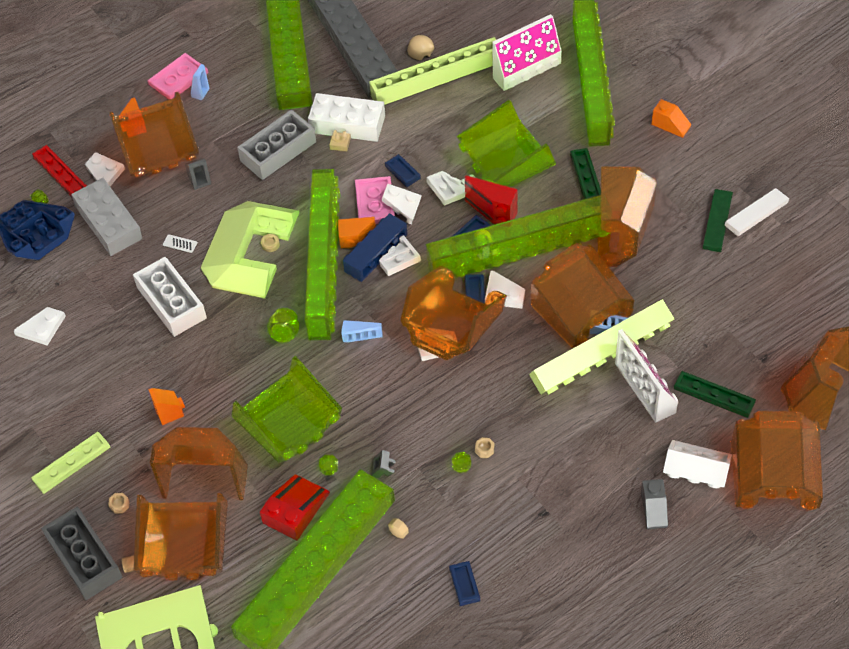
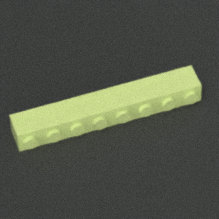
(433, 72)
(599, 348)

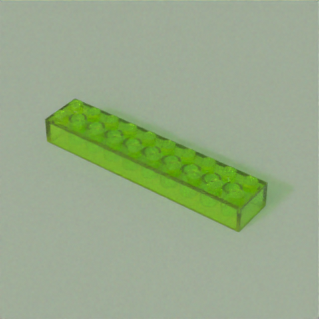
(289, 54)
(592, 73)
(518, 238)
(322, 255)
(313, 563)

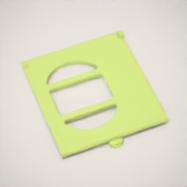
(170, 611)

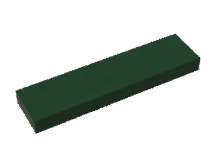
(585, 173)
(717, 218)
(715, 394)

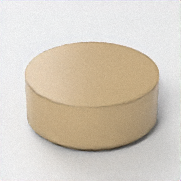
(270, 243)

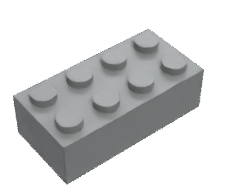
(277, 144)
(107, 216)

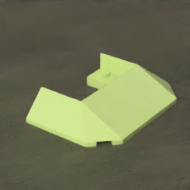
(225, 259)

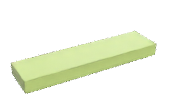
(70, 462)

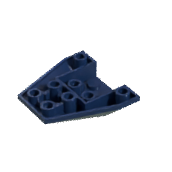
(35, 228)

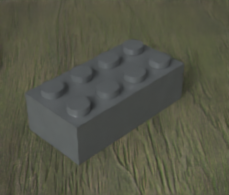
(81, 553)

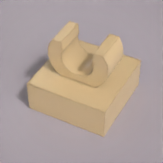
(340, 141)

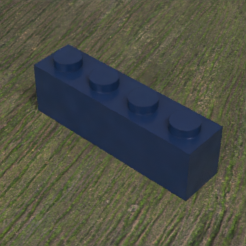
(375, 245)

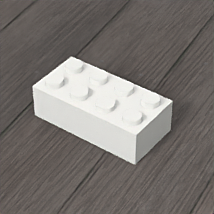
(353, 115)
(169, 296)

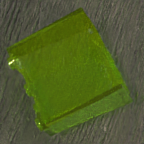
(504, 148)
(289, 413)

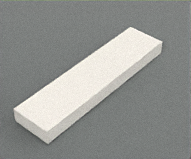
(756, 212)

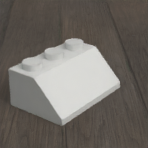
(697, 464)

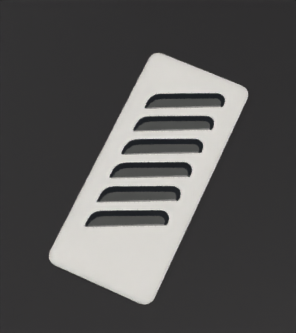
(180, 243)

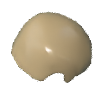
(420, 46)

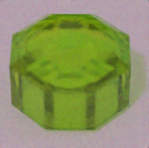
(39, 196)
(461, 462)
(328, 464)

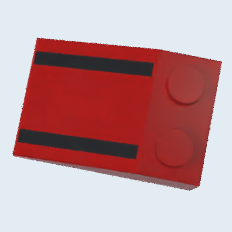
(492, 200)
(293, 506)

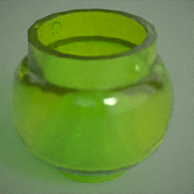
(283, 325)

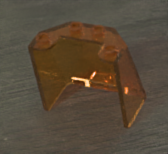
(155, 137)
(625, 212)
(578, 293)
(445, 319)
(812, 384)
(196, 447)
(777, 458)
(180, 538)

